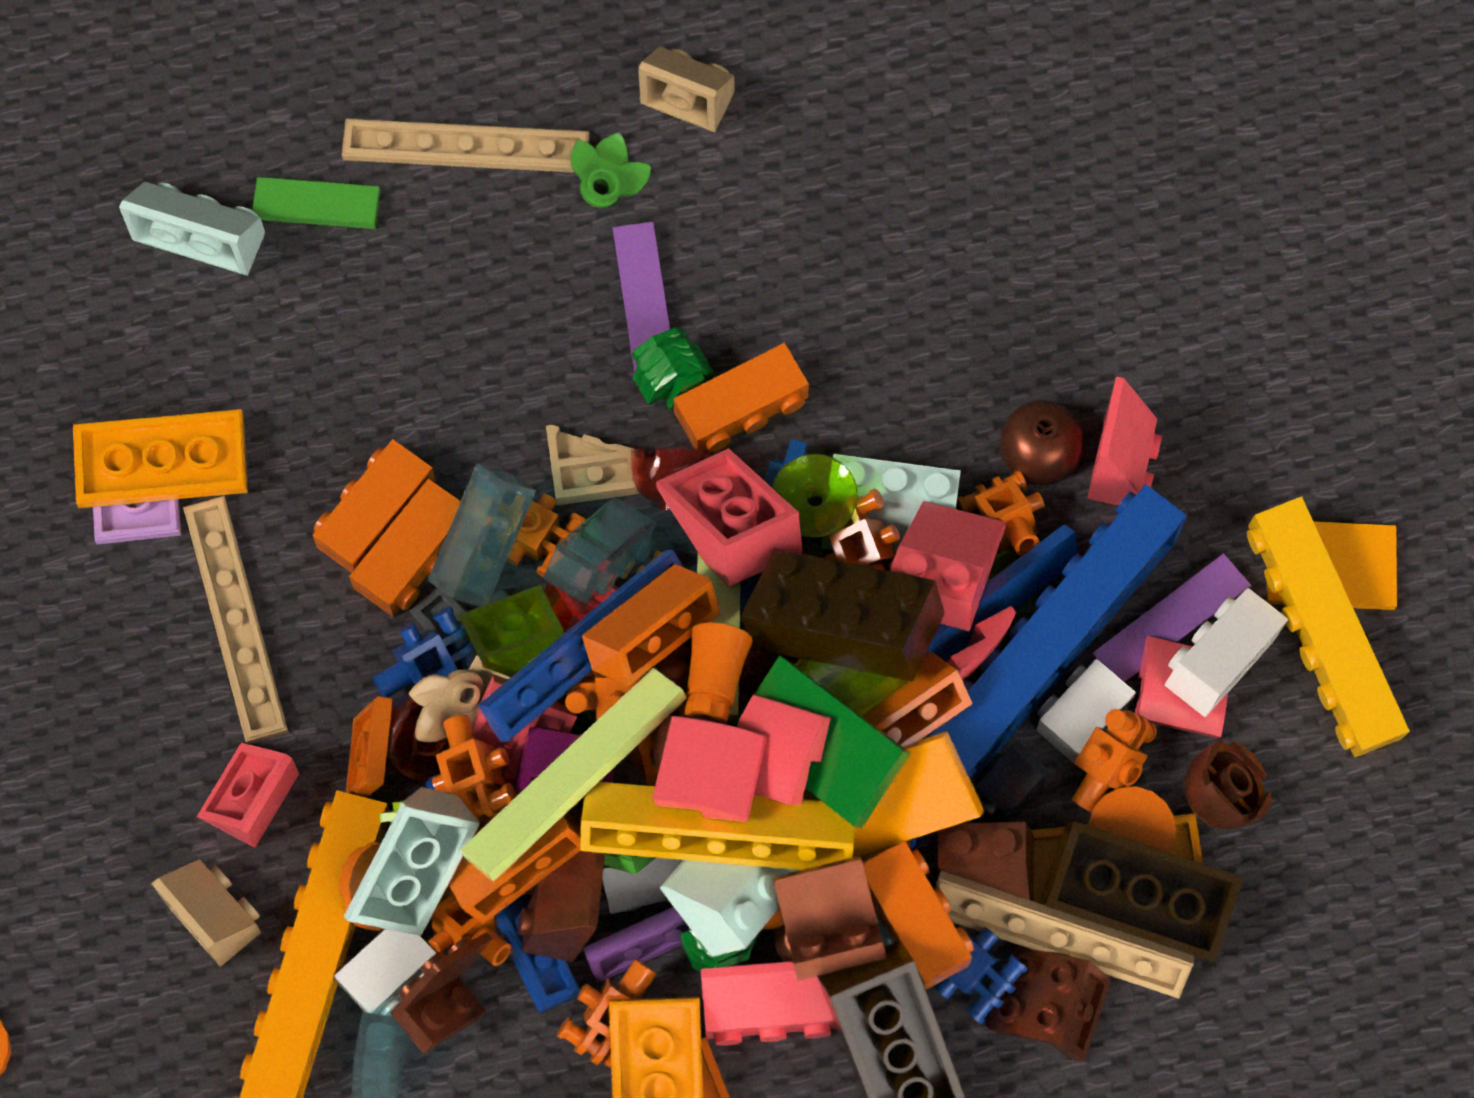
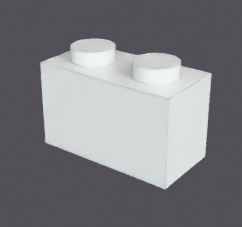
(1073, 716)
(383, 970)

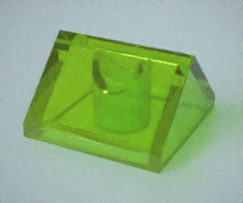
(512, 630)

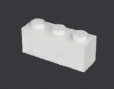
(1224, 651)

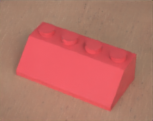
(762, 1002)

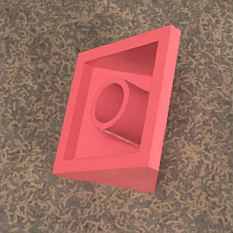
(249, 792)

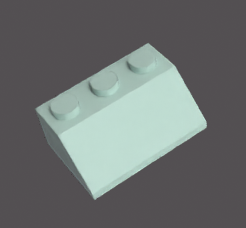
(193, 226)
(902, 490)
(414, 863)
(723, 901)

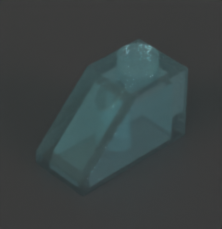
(379, 1057)

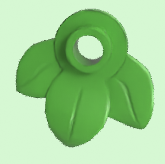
(607, 166)

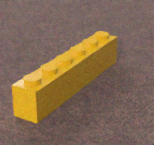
(1327, 628)
(777, 834)

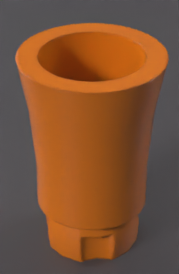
(715, 670)

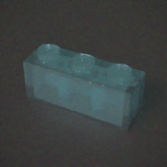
(481, 535)
(601, 551)

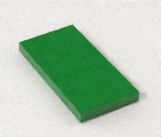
(856, 756)

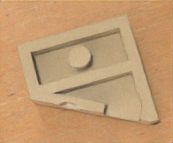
(588, 468)

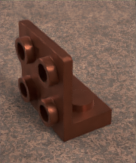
(829, 918)
(439, 1002)
(1053, 1002)

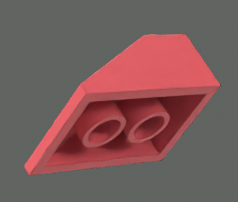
(1124, 447)
(731, 515)
(953, 551)

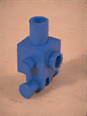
(426, 654)
(980, 968)

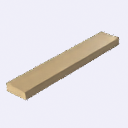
(460, 145)
(235, 620)
(1064, 934)

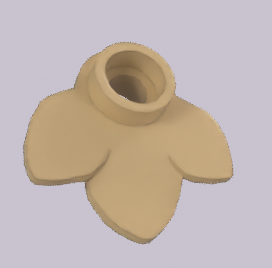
(442, 701)

